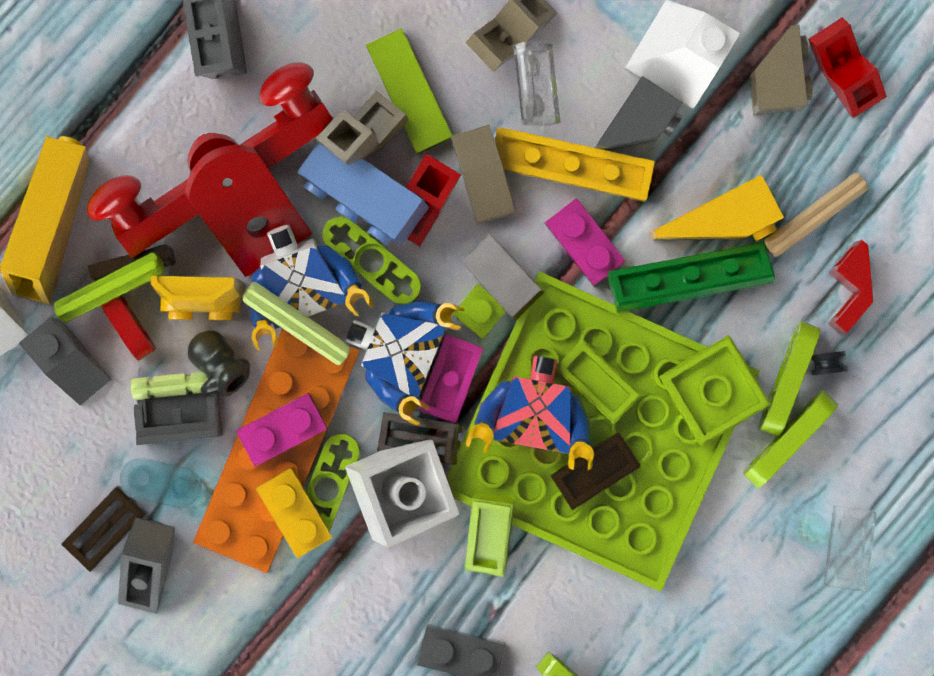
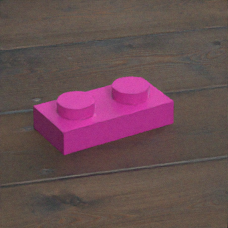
(584, 242)
(451, 378)
(281, 429)

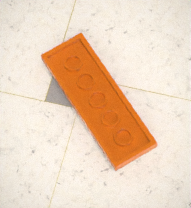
(236, 516)

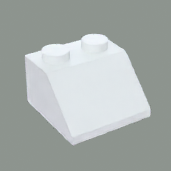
(402, 492)

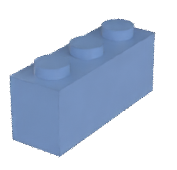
(364, 194)

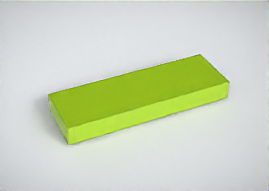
(409, 90)

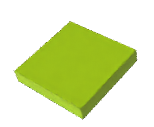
(714, 390)

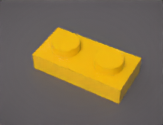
(294, 512)

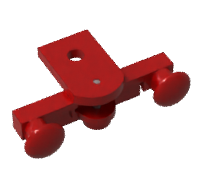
(226, 180)

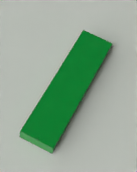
(690, 277)

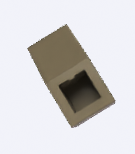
(779, 79)

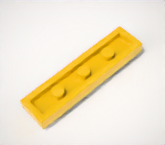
(574, 164)

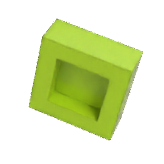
(480, 311)

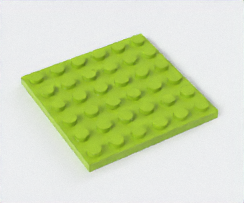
(645, 515)

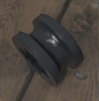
(828, 363)

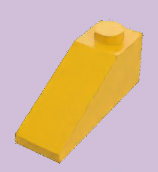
(734, 215)

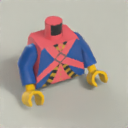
(535, 415)

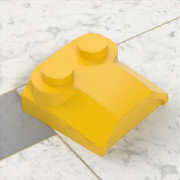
(199, 295)

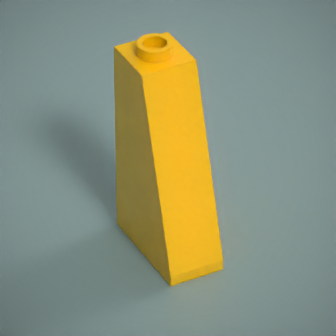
(45, 220)

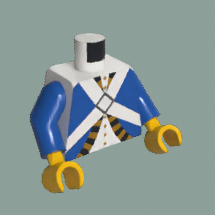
(305, 278)
(402, 351)

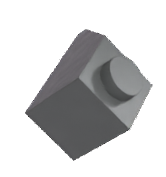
(642, 117)
(65, 360)
(145, 565)

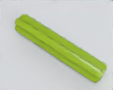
(109, 287)

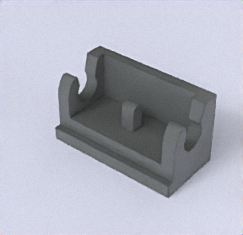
(214, 37)
(177, 418)

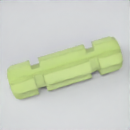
(167, 385)

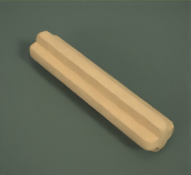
(815, 215)

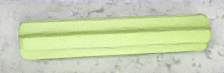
(296, 323)

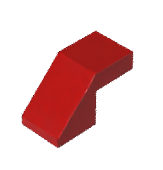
(845, 69)
(434, 185)
(855, 274)

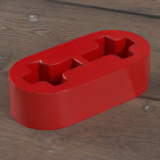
(129, 327)

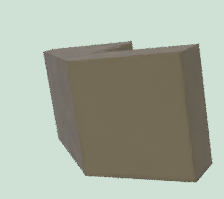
(514, 24)
(365, 132)
(483, 174)

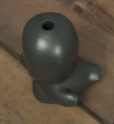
(216, 359)

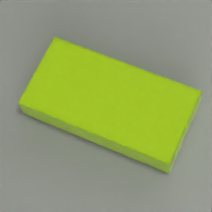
(598, 381)
(489, 534)

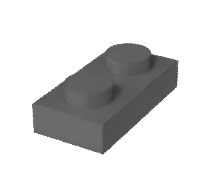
(460, 652)

